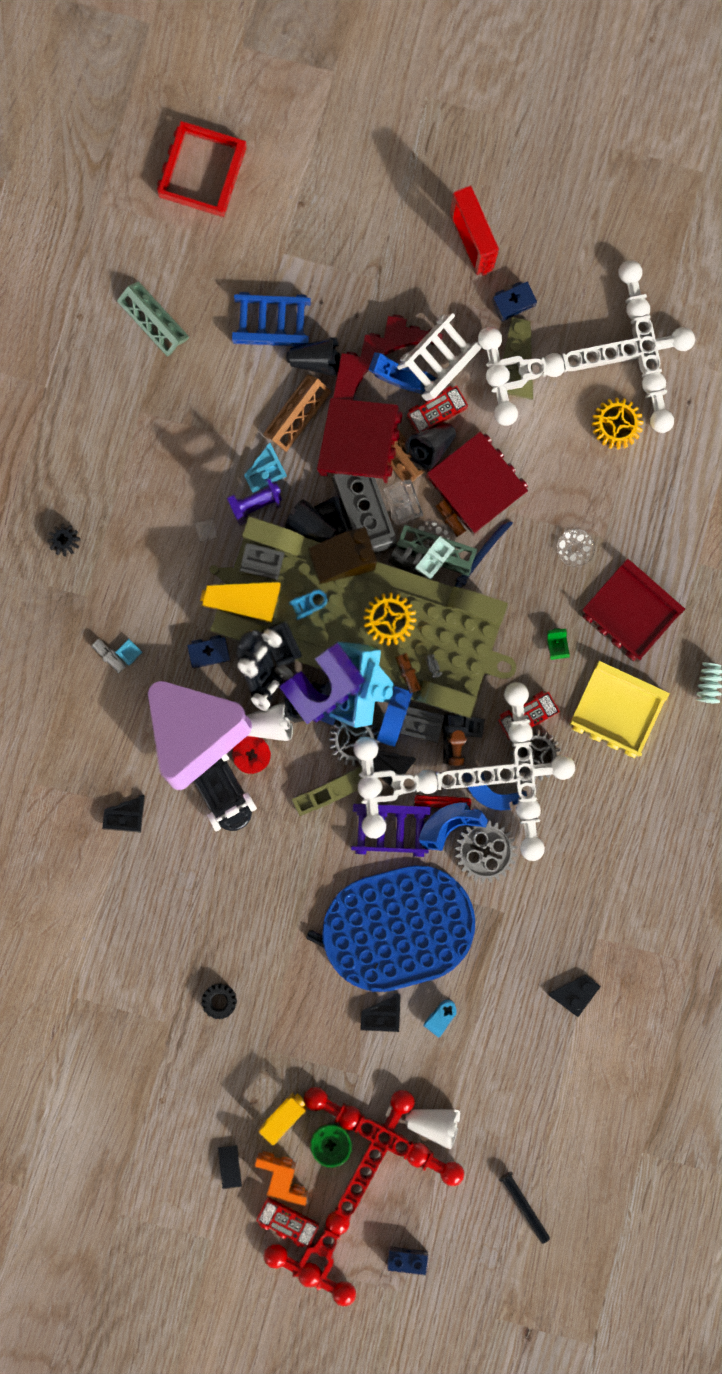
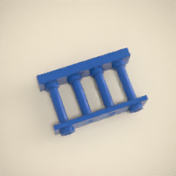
(280, 337)

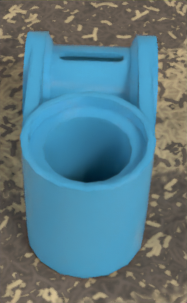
(307, 604)
(438, 1020)

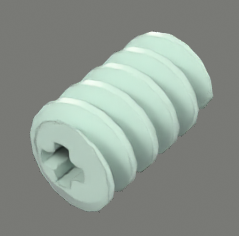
(710, 683)

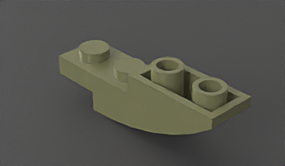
(328, 792)

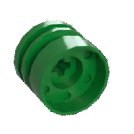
(340, 1151)

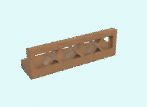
(294, 409)
(402, 464)

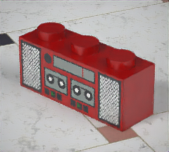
(437, 410)
(535, 711)
(287, 1222)

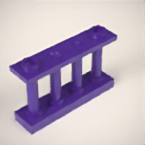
(256, 501)
(401, 813)

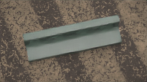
(155, 315)
(452, 563)

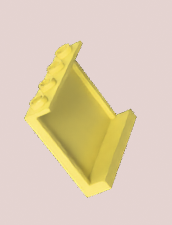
(618, 709)

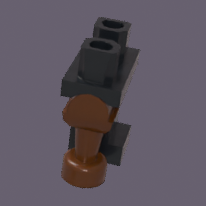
(453, 740)

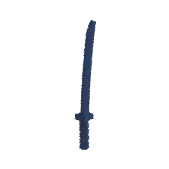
(462, 580)

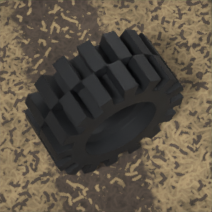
(207, 1001)

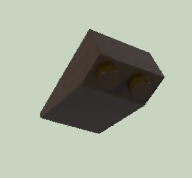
(343, 556)

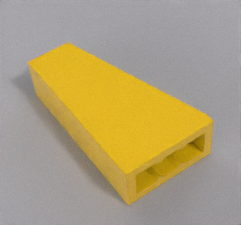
(247, 600)

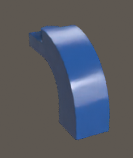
(387, 371)
(394, 716)
(490, 799)
(447, 819)

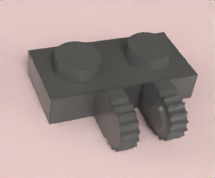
(405, 561)

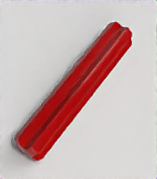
(439, 801)

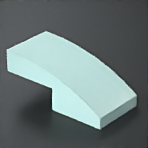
(434, 558)

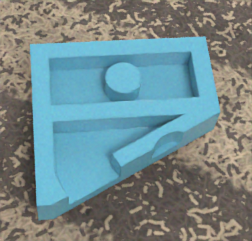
(264, 467)
(377, 685)

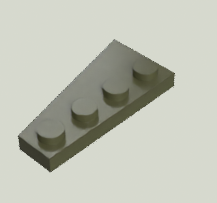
(519, 344)

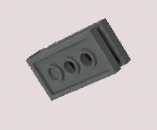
(374, 519)

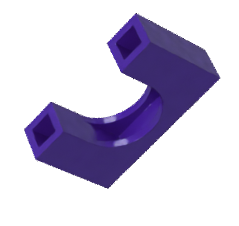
(343, 678)

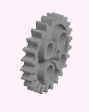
(479, 867)

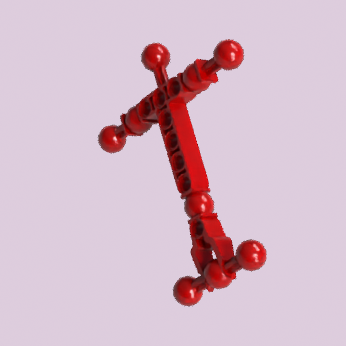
(338, 1221)

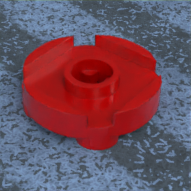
(257, 764)

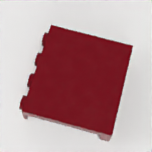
(359, 439)
(477, 482)
(632, 610)

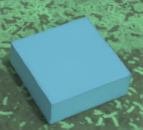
(129, 652)

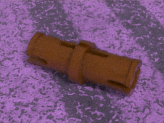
(450, 518)
(408, 673)

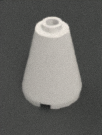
(271, 723)
(435, 1124)

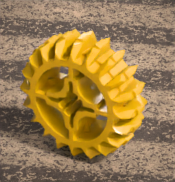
(622, 407)
(385, 602)

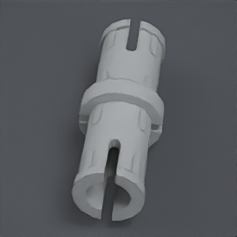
(108, 655)

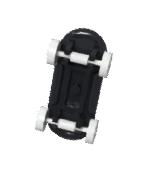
(259, 667)
(224, 797)

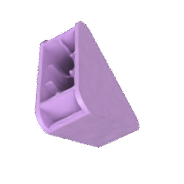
(192, 730)

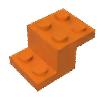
(281, 1178)

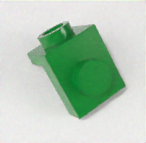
(557, 644)

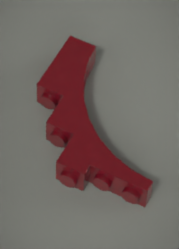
(354, 368)

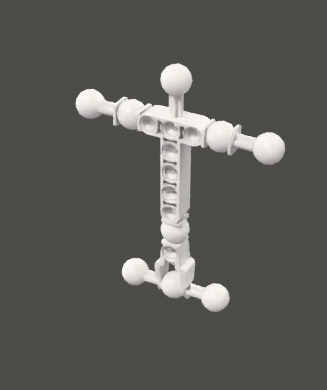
(556, 364)
(429, 780)

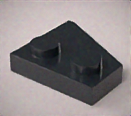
(392, 761)
(125, 816)
(576, 994)
(382, 1016)

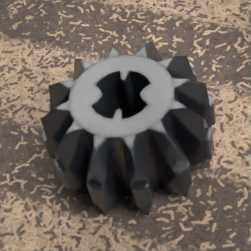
(69, 534)

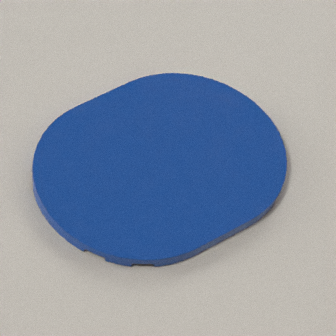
(403, 919)

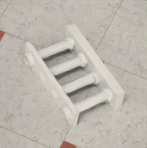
(456, 363)

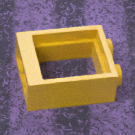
(283, 1118)

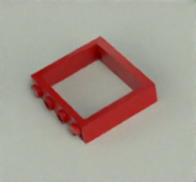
(174, 150)
(474, 230)

